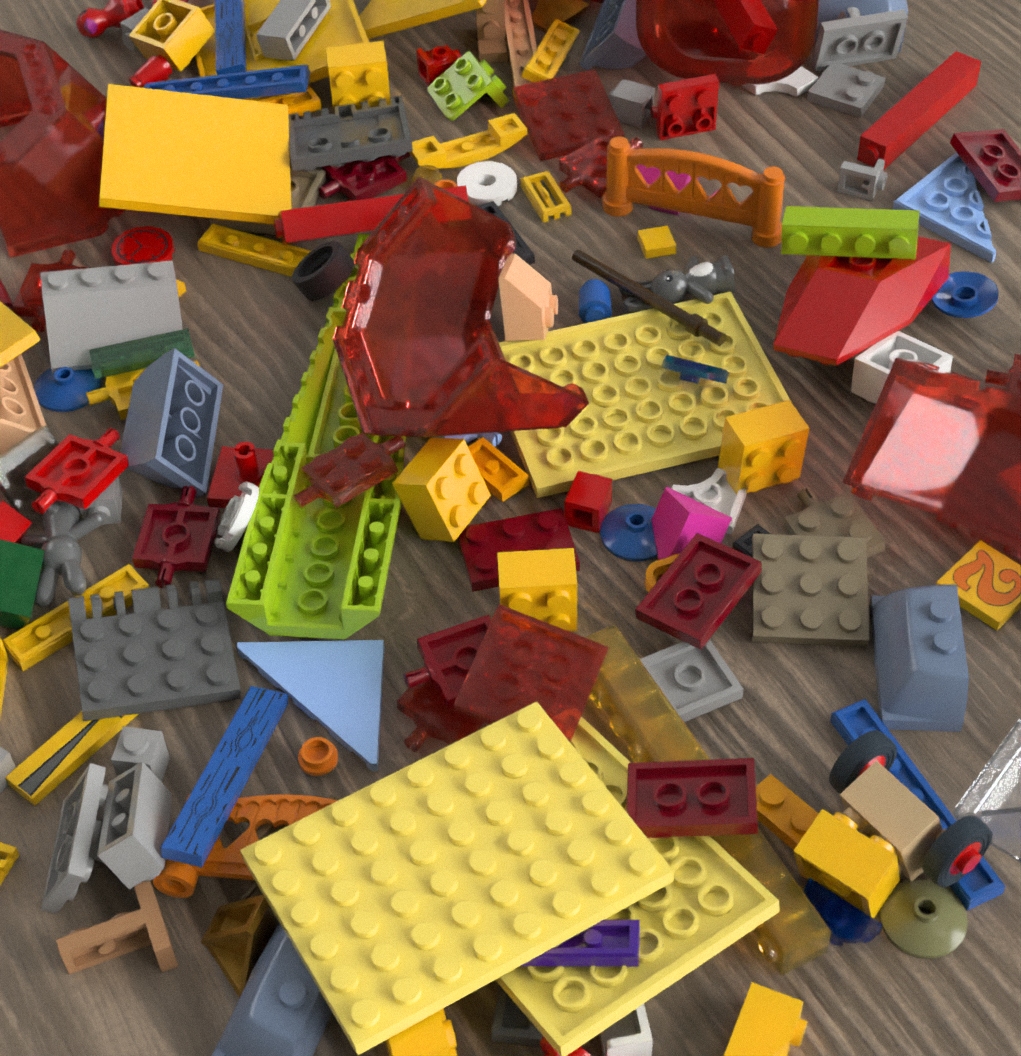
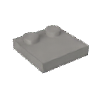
(846, 89)
(693, 678)

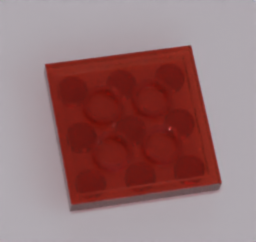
(566, 113)
(528, 664)

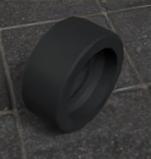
(323, 270)

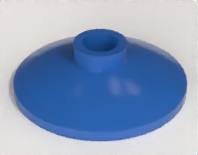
(966, 295)
(65, 388)
(629, 532)

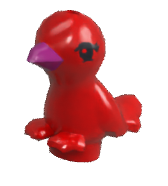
(94, 21)

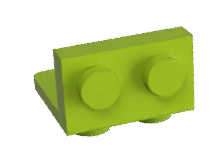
(465, 84)

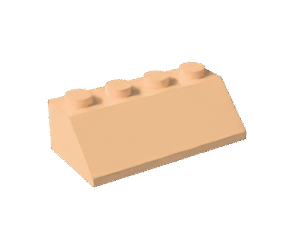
(18, 404)

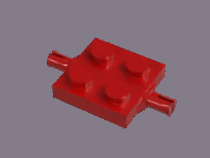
(76, 471)

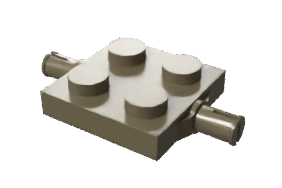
(835, 517)

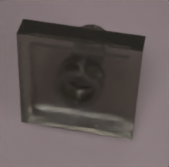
(17, 463)

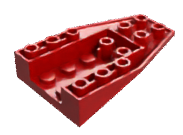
(854, 302)

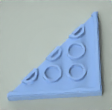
(951, 207)
(330, 683)

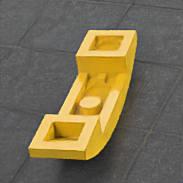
(464, 151)

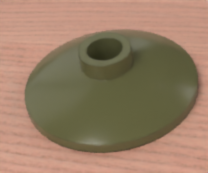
(919, 933)

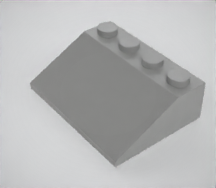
(107, 308)

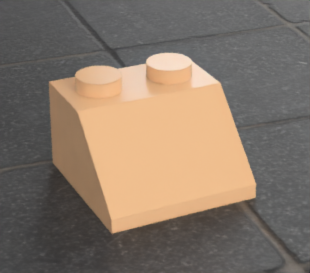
(525, 301)

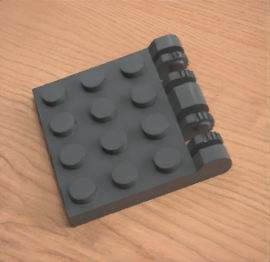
(349, 135)
(155, 654)

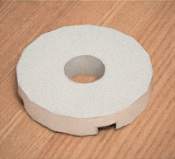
(488, 172)
(237, 516)

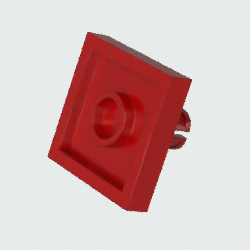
(235, 467)

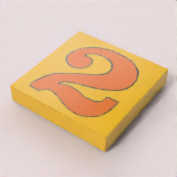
(986, 584)

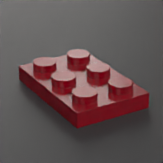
(992, 160)
(522, 533)
(698, 590)
(693, 797)

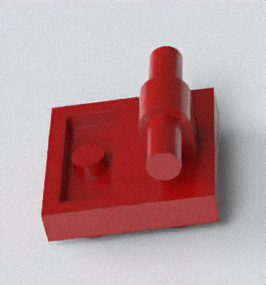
(686, 107)

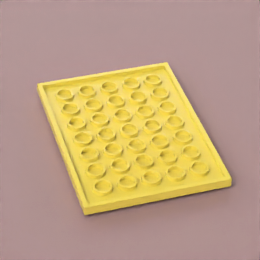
(636, 410)
(452, 873)
(680, 926)

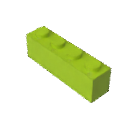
(850, 232)

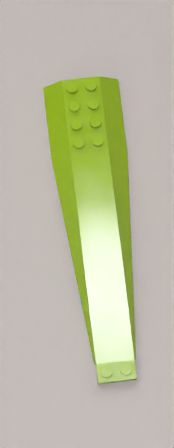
(317, 565)

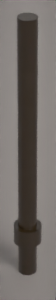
(693, 323)

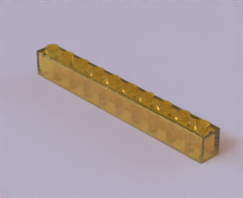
(658, 734)

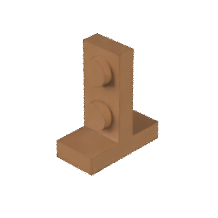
(491, 31)
(120, 935)

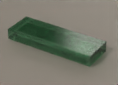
(138, 353)

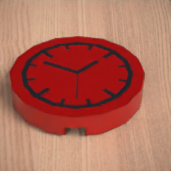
(142, 245)

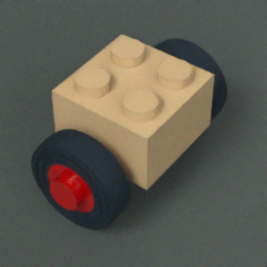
(892, 812)

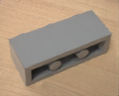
(290, 27)
(135, 825)

